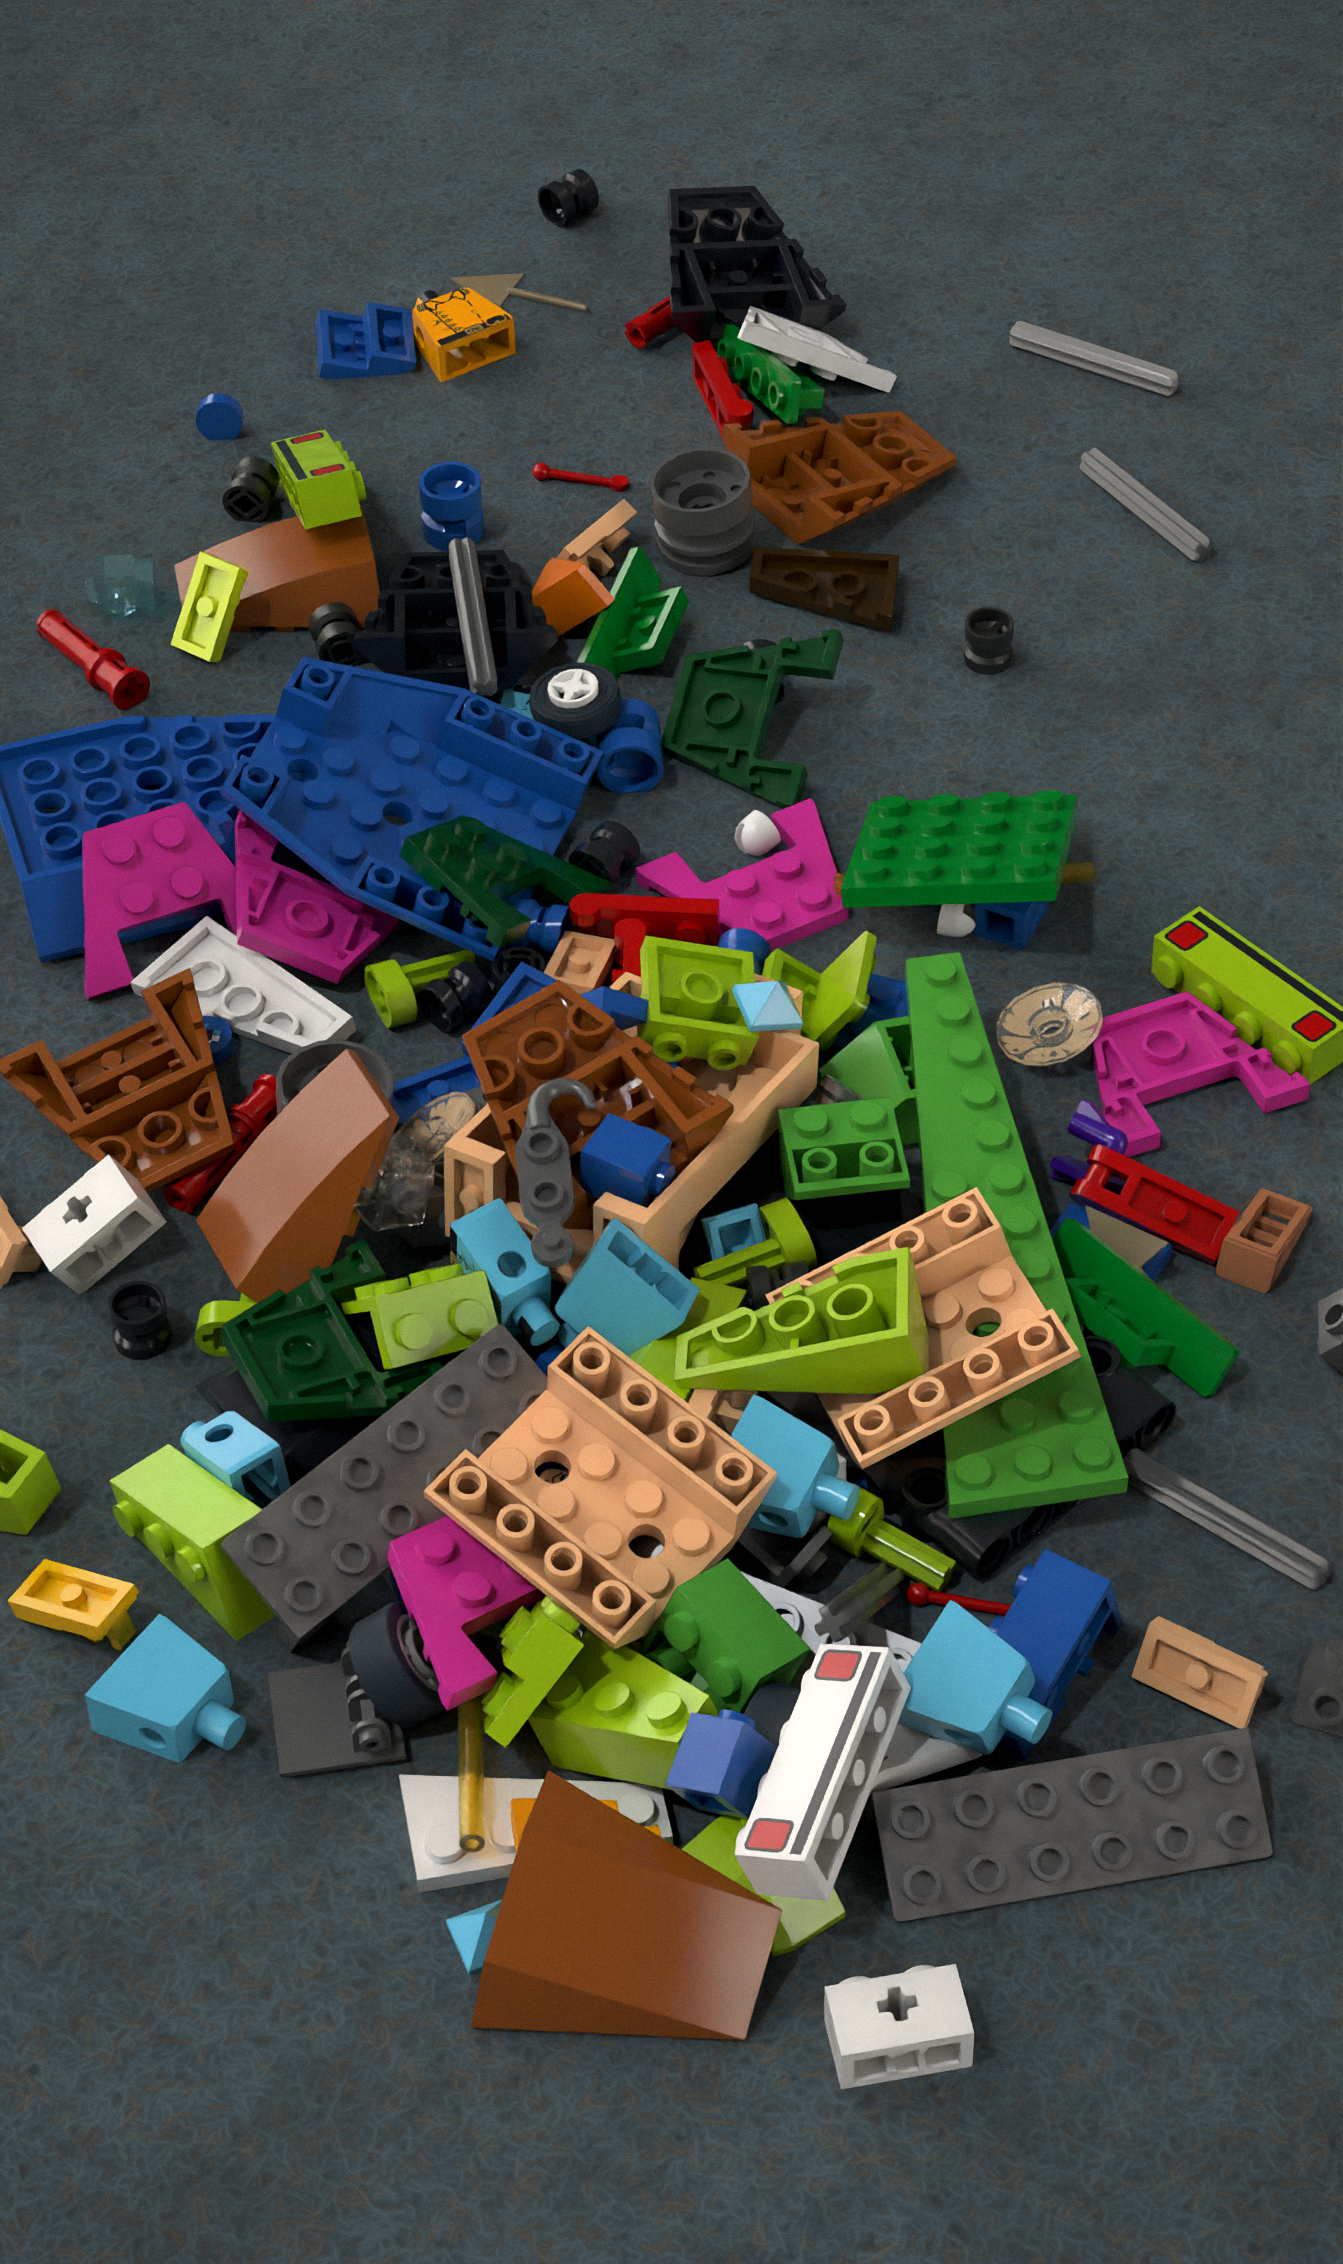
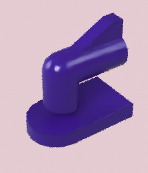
(1093, 1128)

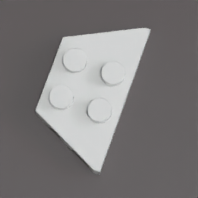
(825, 354)

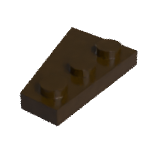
(829, 582)

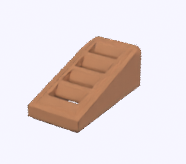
(1251, 1251)

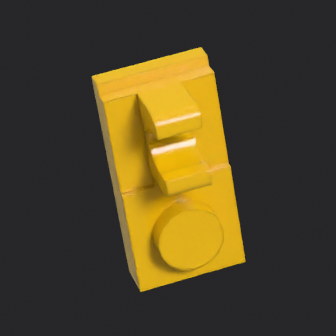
(76, 1602)

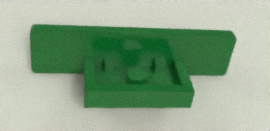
(773, 383)
(638, 623)
(1137, 1313)

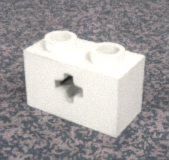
(94, 1225)
(929, 2037)

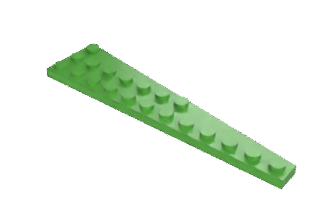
(1054, 1433)

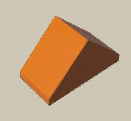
(569, 594)

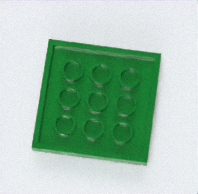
(961, 850)

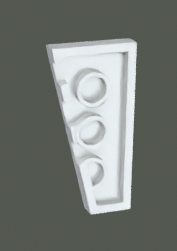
(248, 990)
(433, 1823)

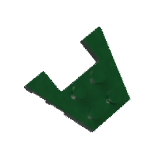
(726, 710)
(489, 866)
(305, 1356)

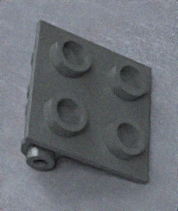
(329, 1720)

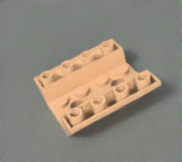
(962, 1282)
(635, 1469)

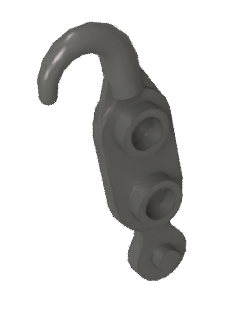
(546, 1172)

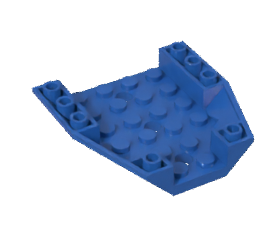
(412, 753)
(100, 779)

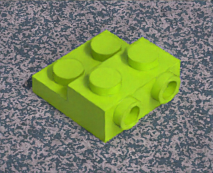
(694, 1002)
(538, 1652)

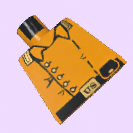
(461, 332)

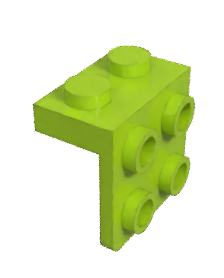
(829, 996)
(429, 1318)

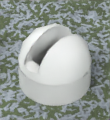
(756, 834)
(956, 920)

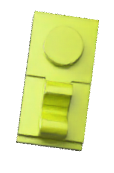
(209, 607)

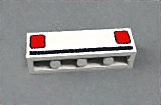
(822, 1771)

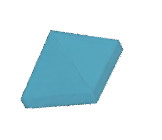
(767, 1006)
(733, 1230)
(473, 1933)

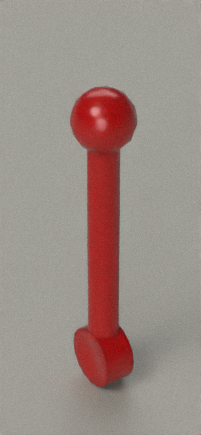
(617, 483)
(919, 1595)

